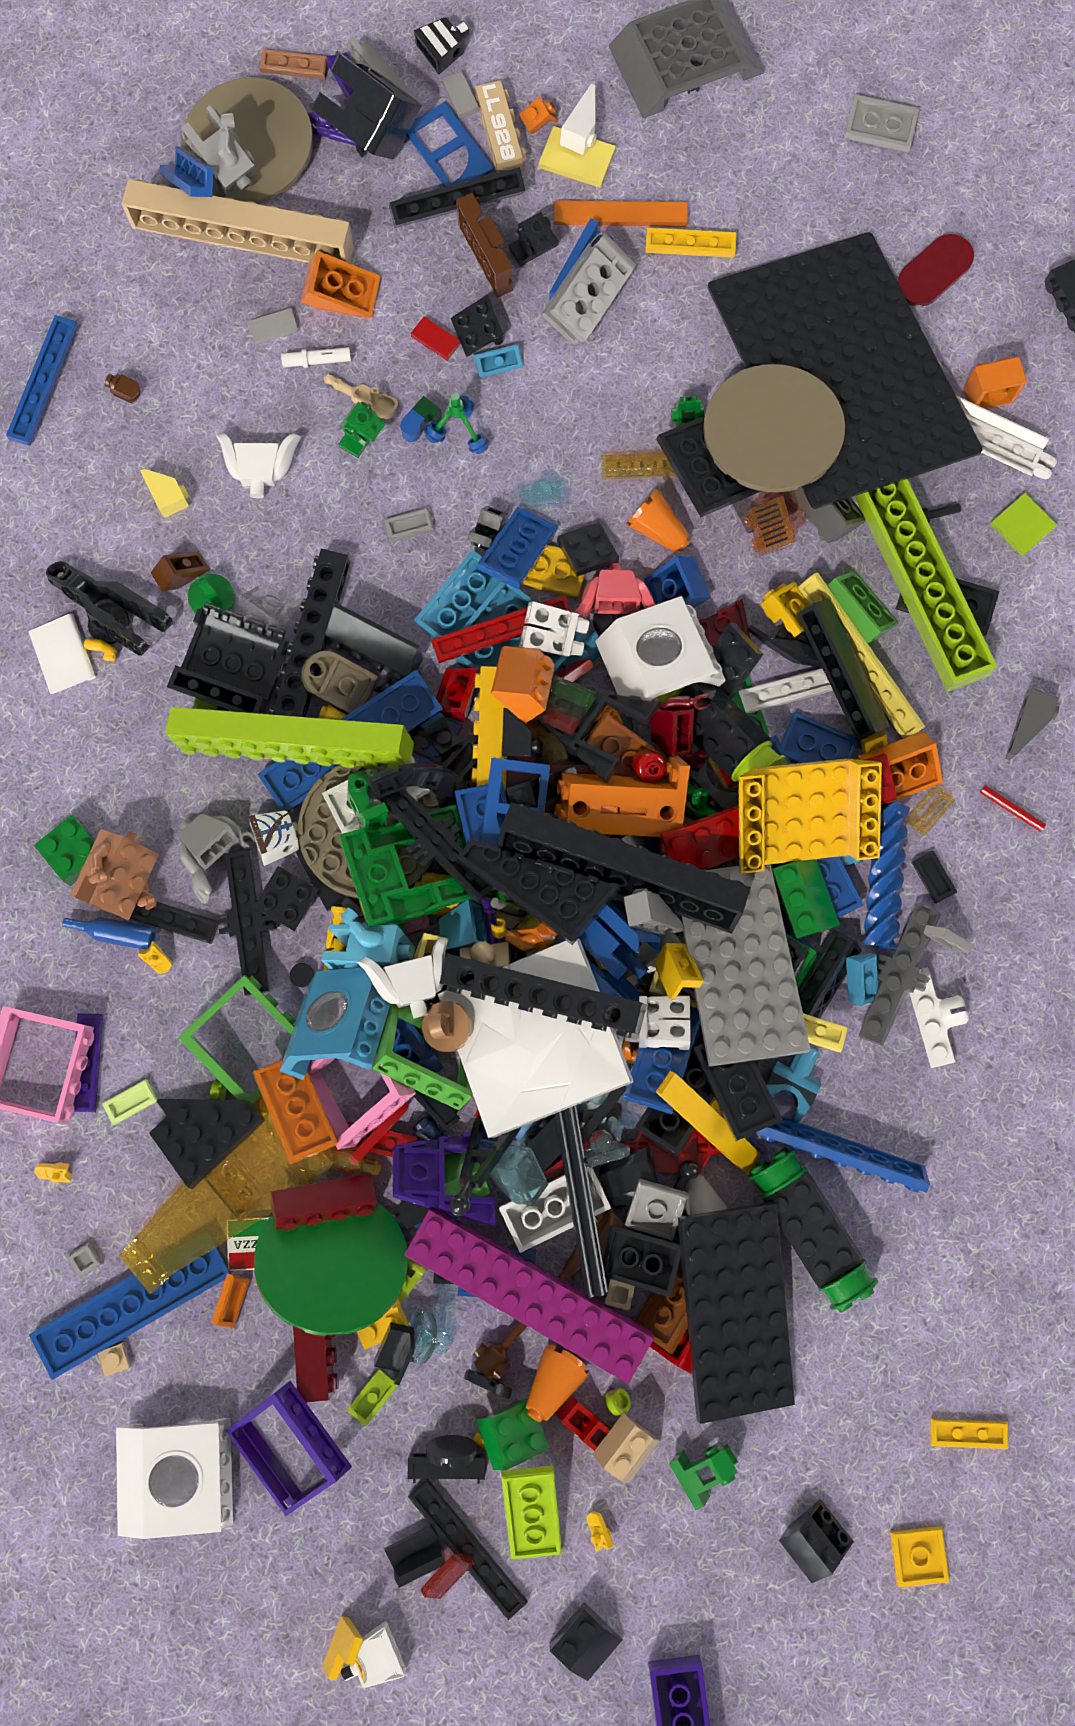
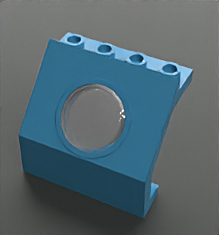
(338, 1020)

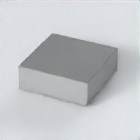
(84, 1260)

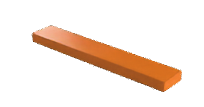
(621, 213)

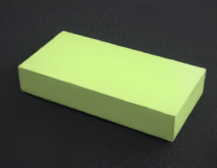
(130, 1102)

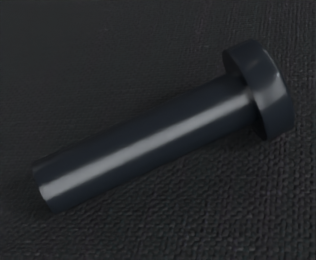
(942, 511)

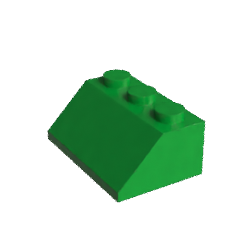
(804, 898)

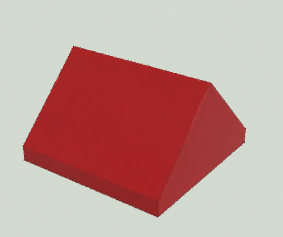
(457, 692)

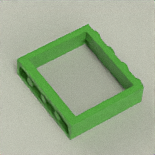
(208, 1059)
(412, 1074)

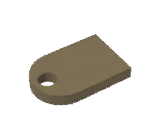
(340, 681)

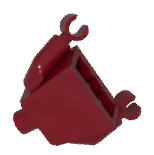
(674, 727)

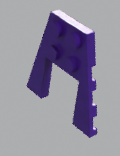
(420, 1176)

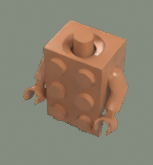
(116, 875)

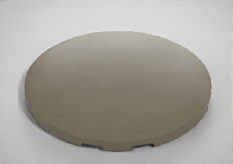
(269, 125)
(774, 427)
(320, 836)

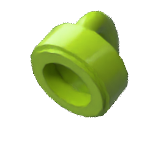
(617, 1401)

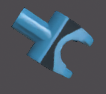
(796, 1080)

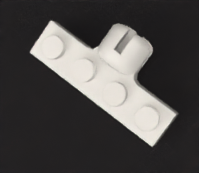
(935, 1019)

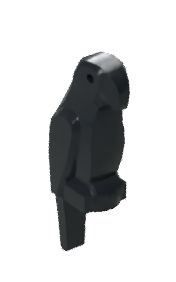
(794, 649)

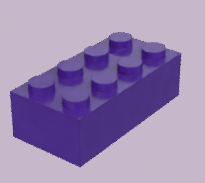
(679, 1692)

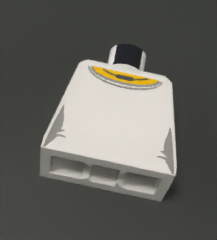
(377, 1659)

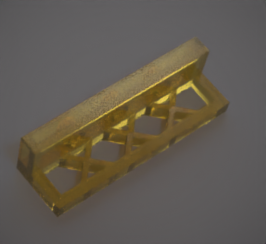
(635, 466)

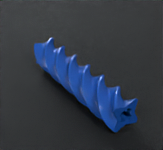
(886, 879)

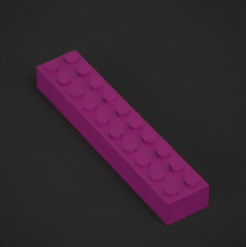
(530, 1294)

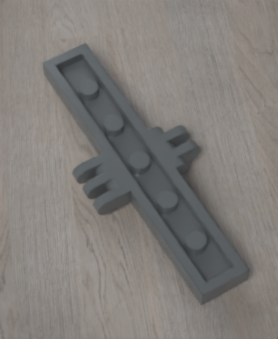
(899, 976)

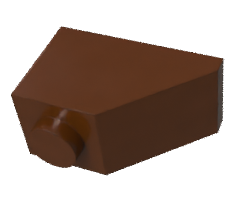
(178, 570)

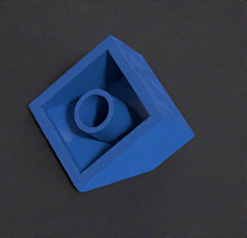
(678, 579)

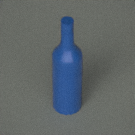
(115, 931)

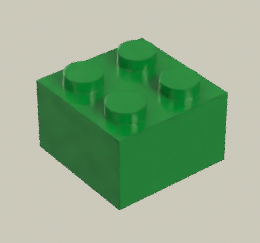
(66, 848)
(511, 1435)

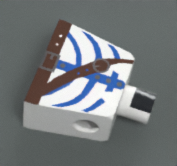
(274, 835)

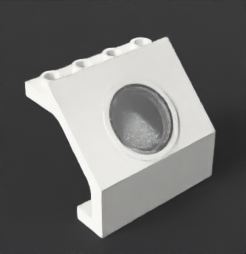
(658, 651)
(174, 1479)

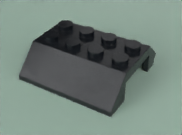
(231, 661)

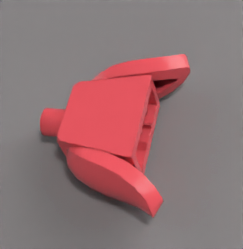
(615, 593)

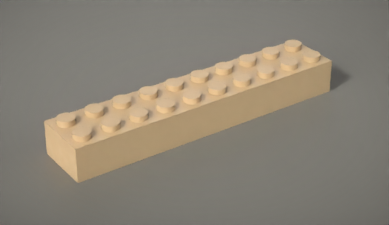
(235, 223)

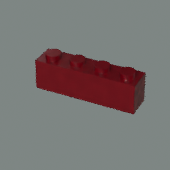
(323, 1202)

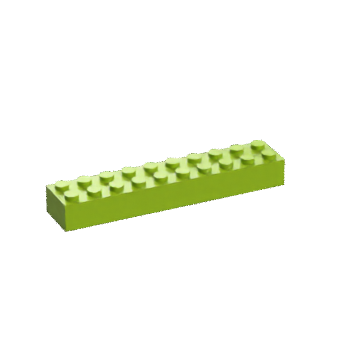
(927, 585)
(289, 738)

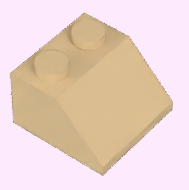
(625, 1448)

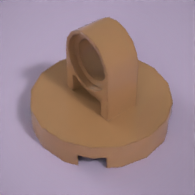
(447, 1026)

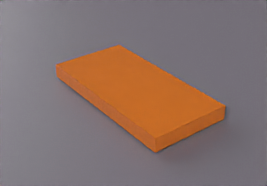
(295, 1112)

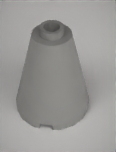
(702, 1197)

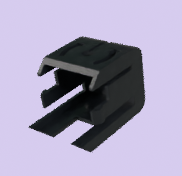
(376, 111)

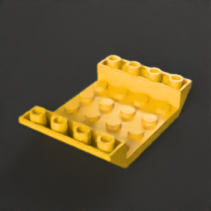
(809, 812)

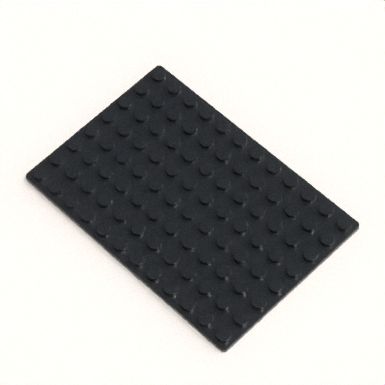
(852, 329)

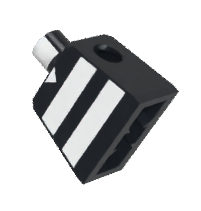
(441, 42)

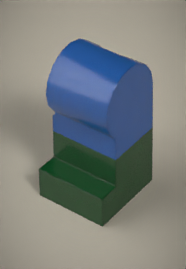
(418, 418)

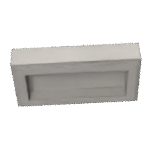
(460, 94)
(273, 326)
(408, 525)
(947, 939)

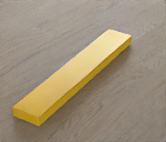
(707, 1122)

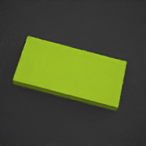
(531, 1512)

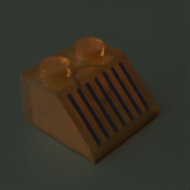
(770, 526)

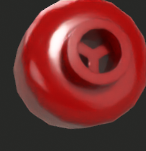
(648, 766)

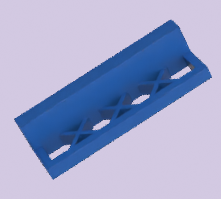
(189, 174)
(586, 237)

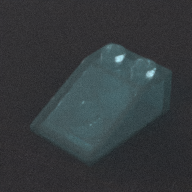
(517, 1174)

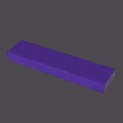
(87, 1097)

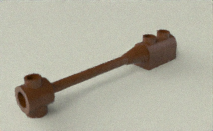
(493, 1358)

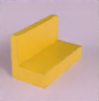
(677, 969)

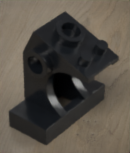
(536, 232)

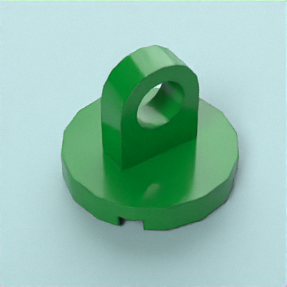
(213, 590)

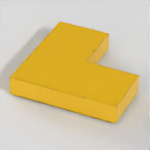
(343, 1648)

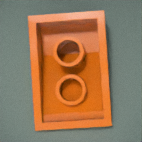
(339, 286)

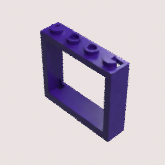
(310, 1435)

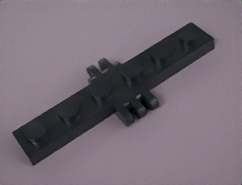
(435, 842)
(245, 921)

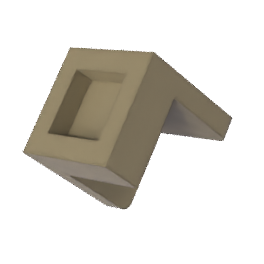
(619, 1295)

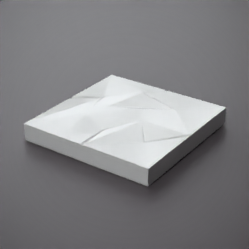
(536, 1064)

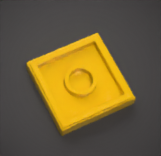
(919, 1556)

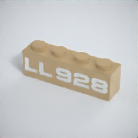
(499, 126)

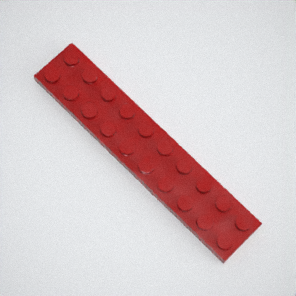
(716, 837)

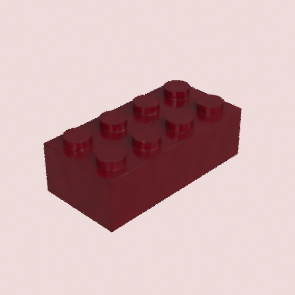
(315, 1366)

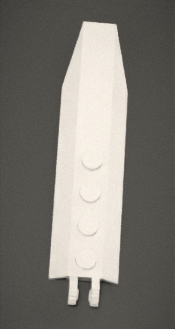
(1009, 441)

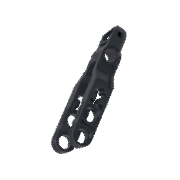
(88, 591)

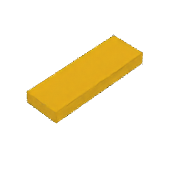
(969, 1433)

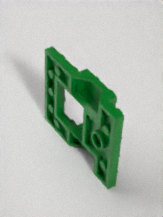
(380, 877)

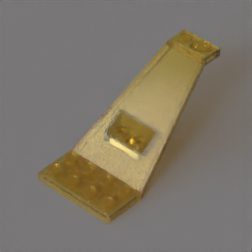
(218, 1206)

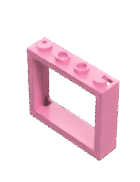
(8, 1026)
(352, 1135)

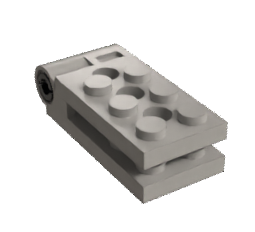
(588, 289)

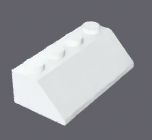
(550, 1213)

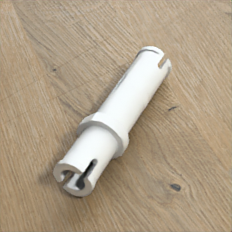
(315, 357)

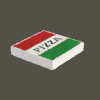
(242, 1247)

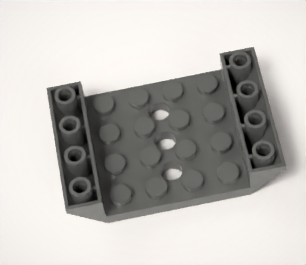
(660, 67)

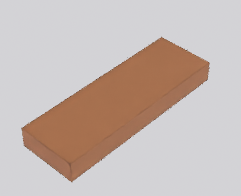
(293, 64)

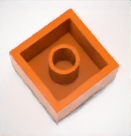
(995, 383)

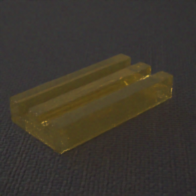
(917, 825)

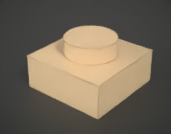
(114, 1359)

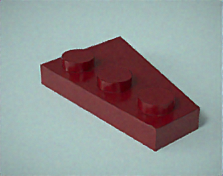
(718, 622)

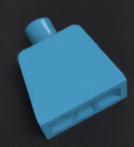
(463, 927)

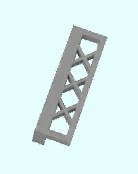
(368, 55)

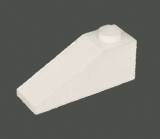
(579, 128)

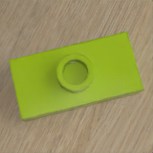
(372, 1397)

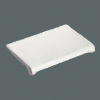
(61, 653)

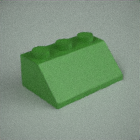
(862, 606)

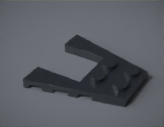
(599, 761)

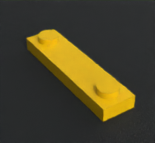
(690, 242)

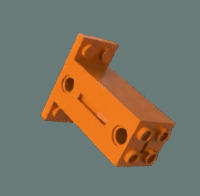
(625, 802)

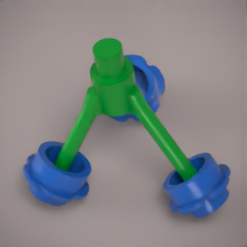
(458, 408)

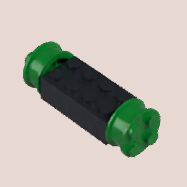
(814, 1230)

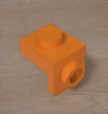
(538, 114)

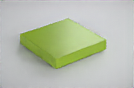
(1023, 524)

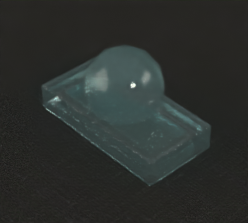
(542, 494)
(604, 1149)

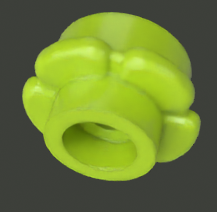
(218, 1091)

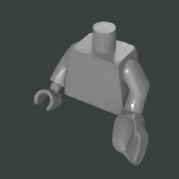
(204, 843)

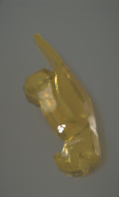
(364, 1165)

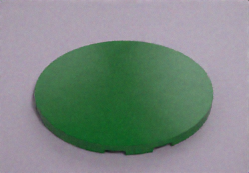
(332, 1273)

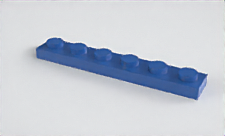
(42, 380)

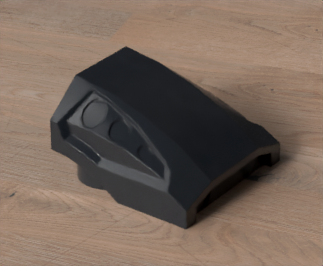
(622, 1175)

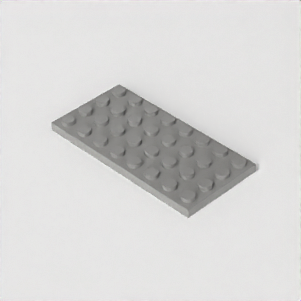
(749, 984)

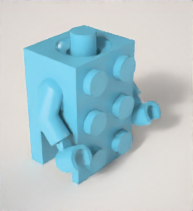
(380, 943)

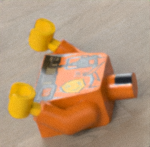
(526, 935)

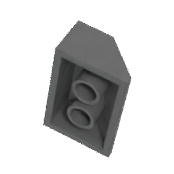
(831, 520)

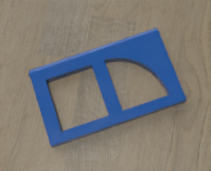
(478, 163)
(491, 830)

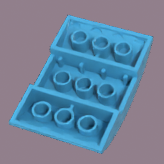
(471, 599)

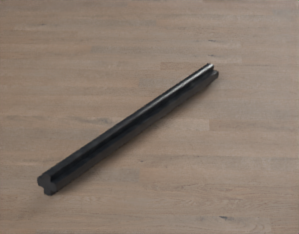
(581, 1202)

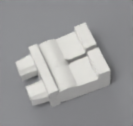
(560, 632)
(664, 1023)

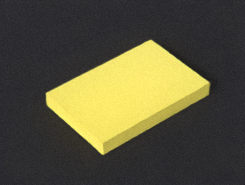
(586, 168)

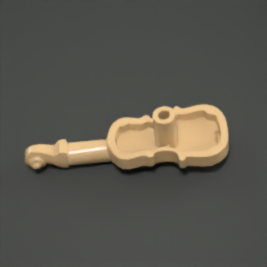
(381, 404)

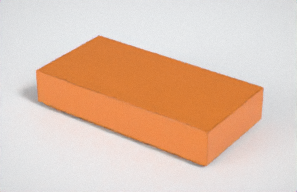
(230, 1300)

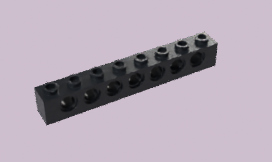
(325, 563)
(457, 968)

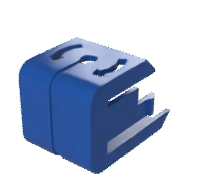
(610, 935)

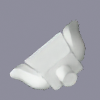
(258, 463)
(409, 981)

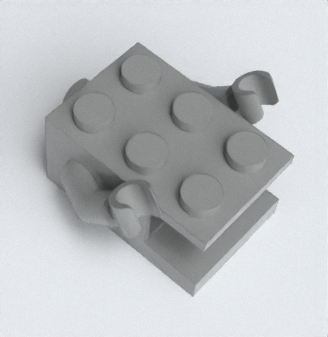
(222, 152)

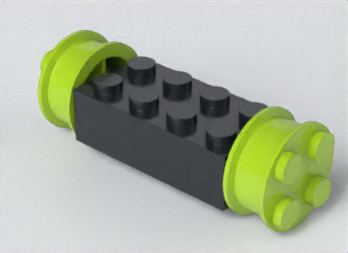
(727, 732)

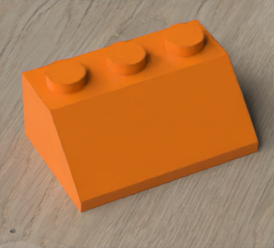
(523, 681)
(912, 764)

